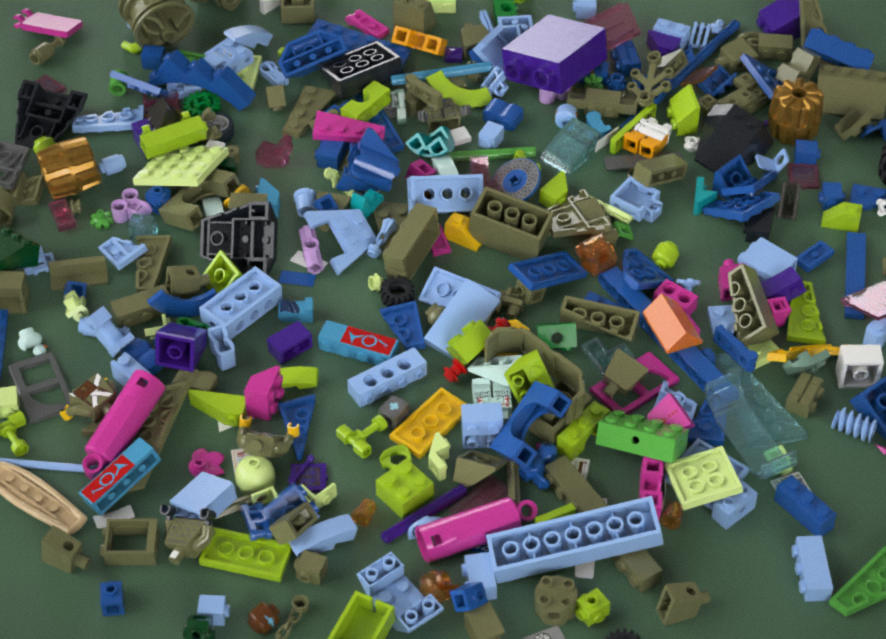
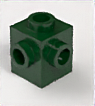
(199, 627)

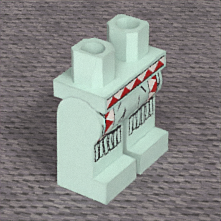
(482, 394)

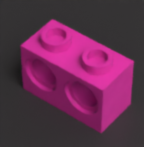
(685, 298)

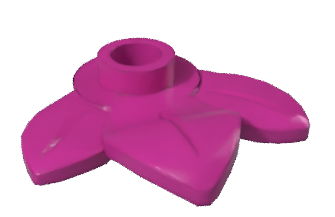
(206, 462)

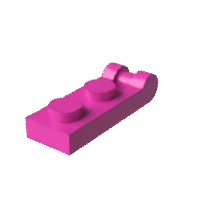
(367, 24)

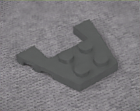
(12, 161)

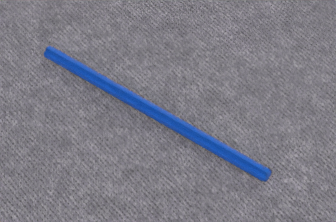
(699, 58)

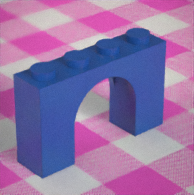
(537, 401)

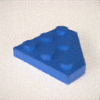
(742, 207)
(641, 271)

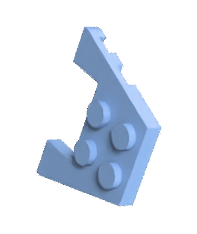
(350, 231)

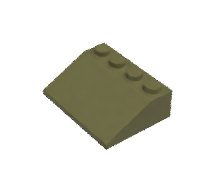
(852, 89)

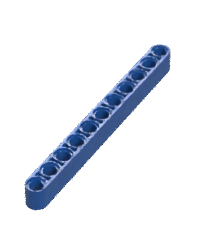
(690, 360)

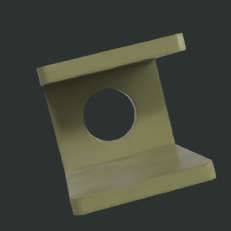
(483, 623)

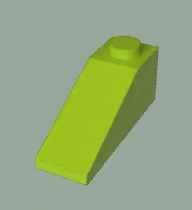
(220, 406)

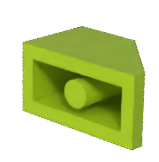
(554, 191)
(843, 217)

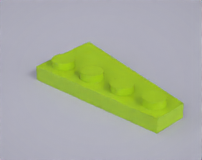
(804, 319)

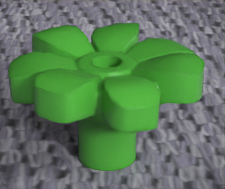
(593, 82)
(101, 219)

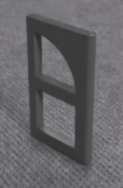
(35, 410)

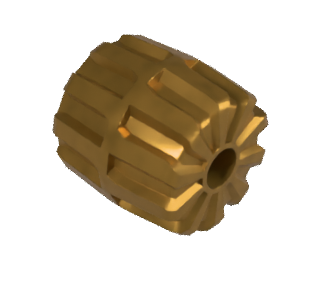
(795, 111)
(69, 167)

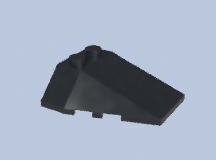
(44, 112)
(729, 133)
(244, 234)

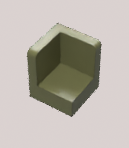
(413, 104)

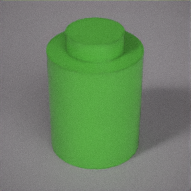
(116, 86)

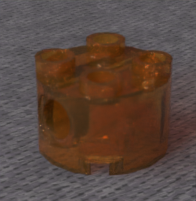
(596, 254)

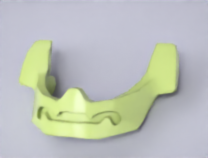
(334, 177)

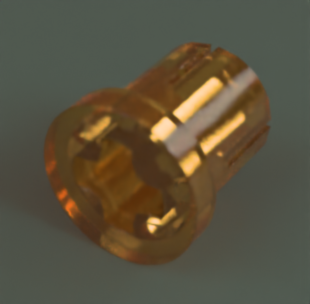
(363, 514)
(672, 517)

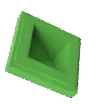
(624, 230)

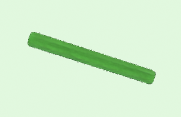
(501, 153)

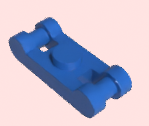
(256, 521)

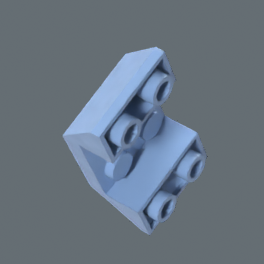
(387, 583)

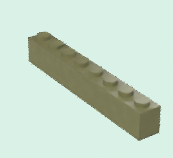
(574, 488)

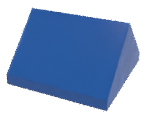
(730, 174)

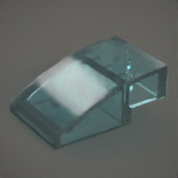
(570, 146)

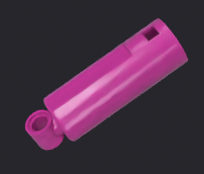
(122, 421)
(470, 527)

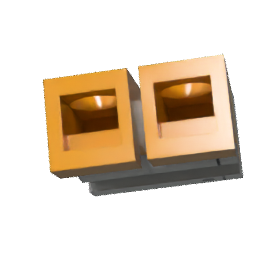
(647, 136)

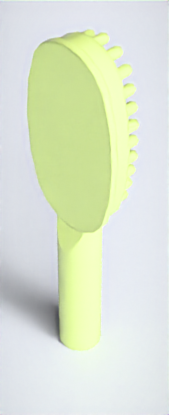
(614, 212)

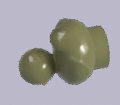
(434, 312)

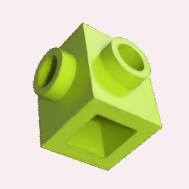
(592, 607)

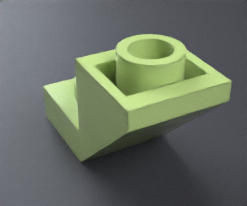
(438, 454)

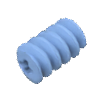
(854, 424)

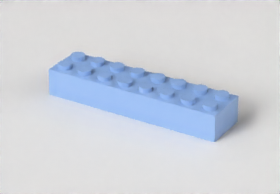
(574, 539)

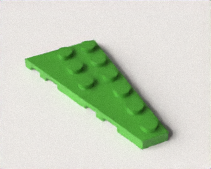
(864, 588)

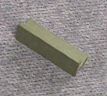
(85, 270)

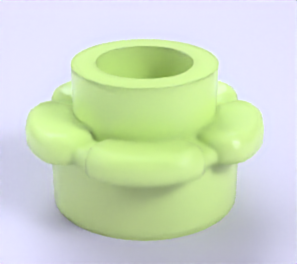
(375, 282)

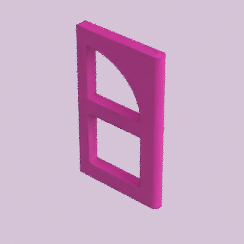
(656, 367)

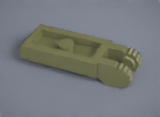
(424, 91)

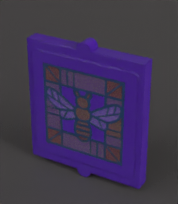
(313, 476)

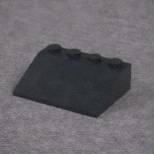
(360, 67)

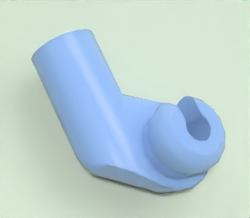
(717, 27)

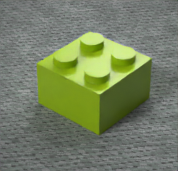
(404, 488)

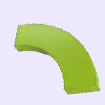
(460, 96)

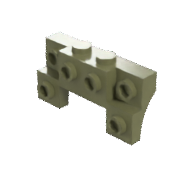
(747, 96)
(606, 102)

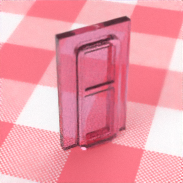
(487, 491)

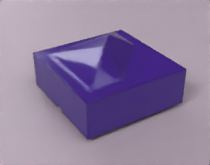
(453, 54)

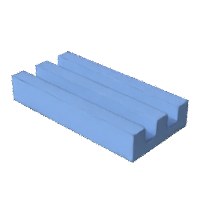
(701, 27)

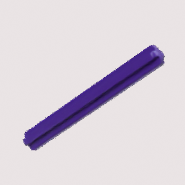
(428, 510)

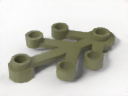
(647, 96)

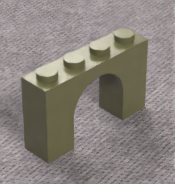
(181, 209)

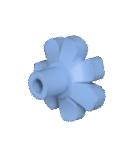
(689, 283)

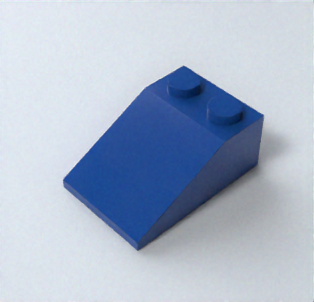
(873, 404)

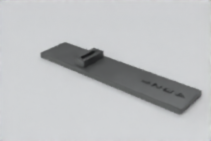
(628, 161)

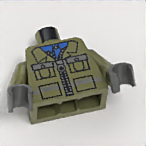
(448, 116)

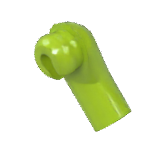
(133, 48)

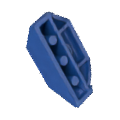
(308, 51)

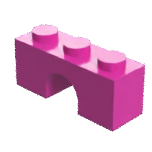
(650, 482)

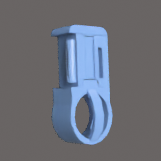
(273, 76)

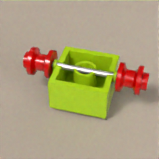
(468, 345)

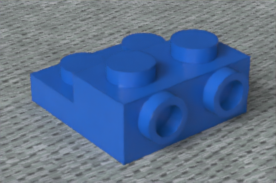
(287, 501)

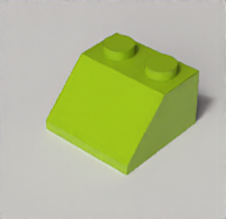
(684, 112)

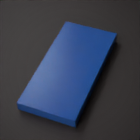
(547, 270)

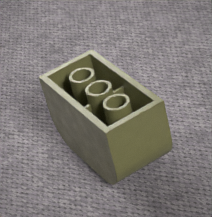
(509, 224)

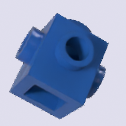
(157, 197)

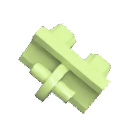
(75, 306)

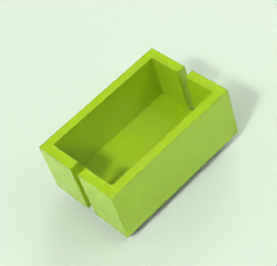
(361, 621)

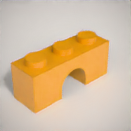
(419, 40)

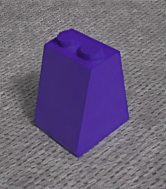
(780, 18)
(180, 346)

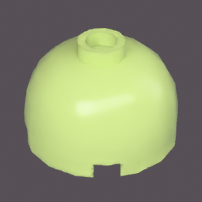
(254, 474)

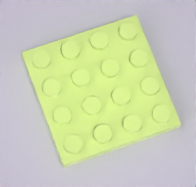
(181, 166)

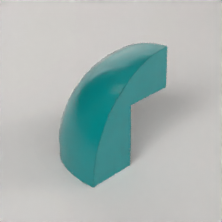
(434, 145)

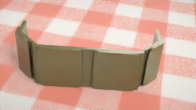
(523, 341)

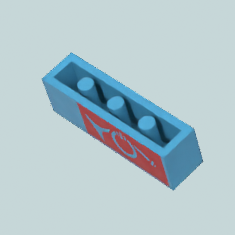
(357, 343)
(120, 476)

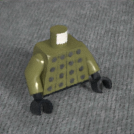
(186, 535)

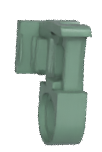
(398, 101)

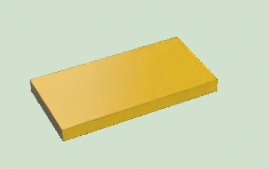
(435, 415)

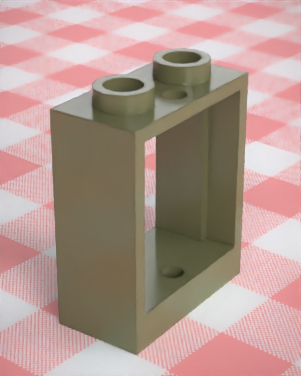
(141, 526)

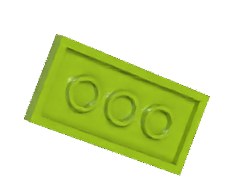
(237, 554)

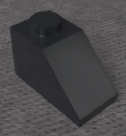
(759, 225)

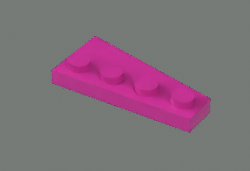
(340, 128)

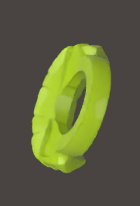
(385, 457)

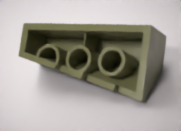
(750, 306)
(600, 317)

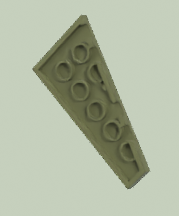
(160, 421)

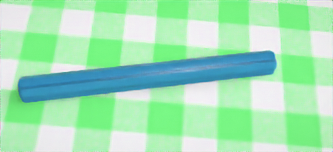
(448, 72)

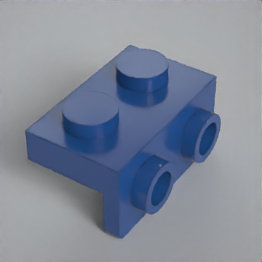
(717, 81)

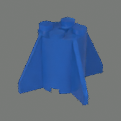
(370, 165)

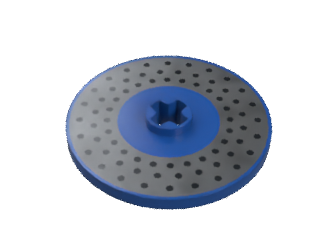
(518, 169)

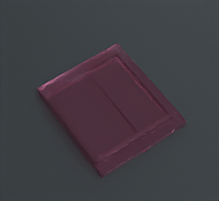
(619, 24)

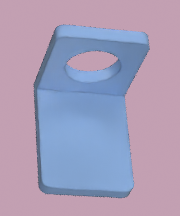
(772, 164)

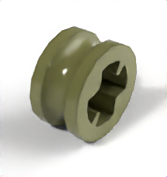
(76, 206)

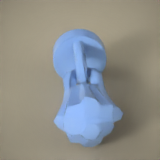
(388, 227)

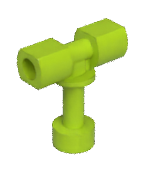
(8, 429)
(358, 438)

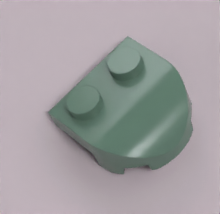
(805, 363)

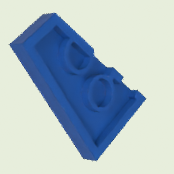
(405, 324)

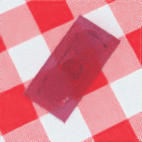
(62, 215)

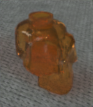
(437, 584)

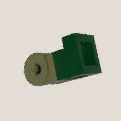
(231, 161)

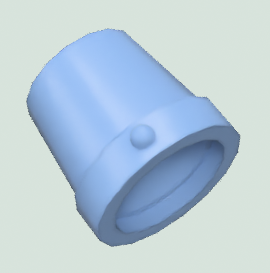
(304, 199)

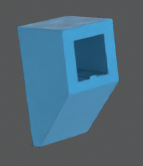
(273, 194)

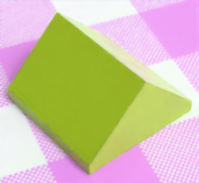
(222, 272)

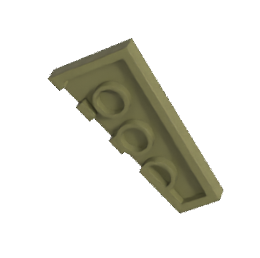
(811, 18)
(305, 109)
(152, 262)

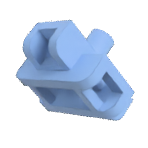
(497, 83)
(43, 258)

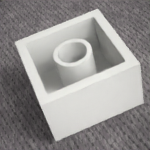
(859, 365)

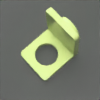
(270, 492)
(323, 497)

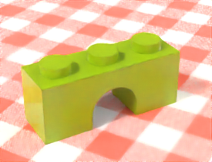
(375, 99)
(573, 438)

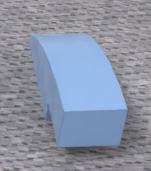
(249, 35)
(325, 535)

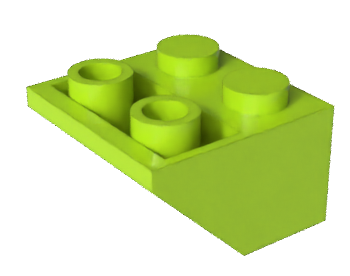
(525, 372)

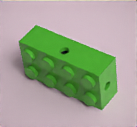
(642, 436)

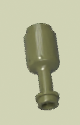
(45, 50)

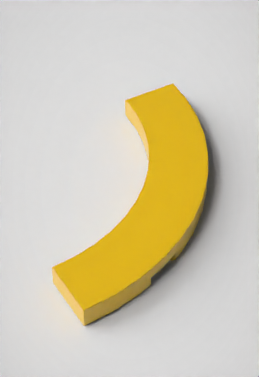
(784, 356)

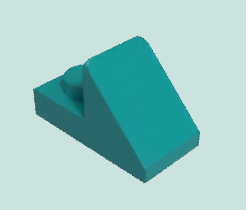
(702, 196)
(367, 202)

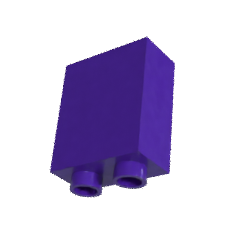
(554, 53)

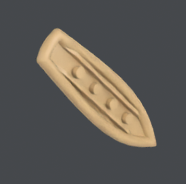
(39, 499)

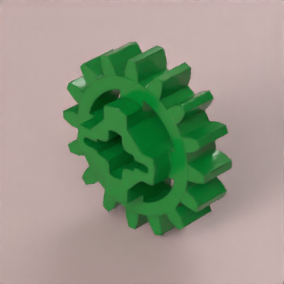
(198, 102)

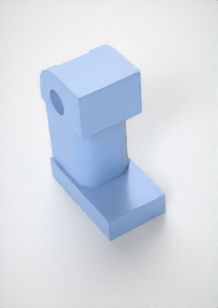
(107, 333)

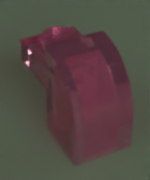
(273, 155)
(480, 165)

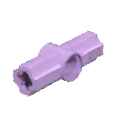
(311, 250)

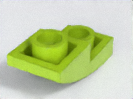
(300, 376)

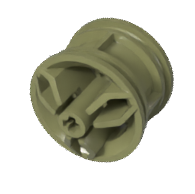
(157, 21)

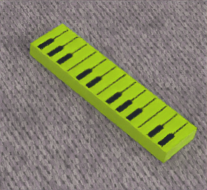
(616, 141)

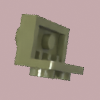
(852, 122)

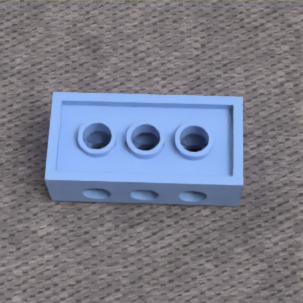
(452, 184)
(242, 302)

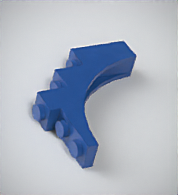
(200, 73)

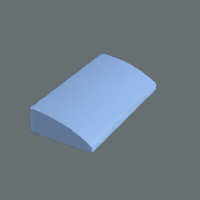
(468, 304)

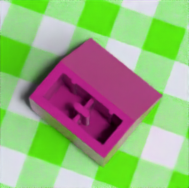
(264, 393)

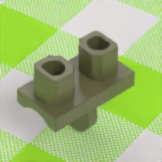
(511, 302)

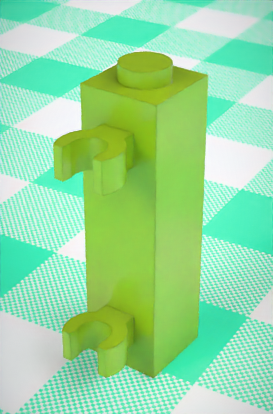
(173, 136)

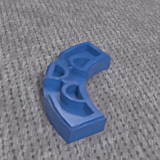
(179, 307)

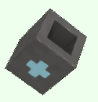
(394, 411)

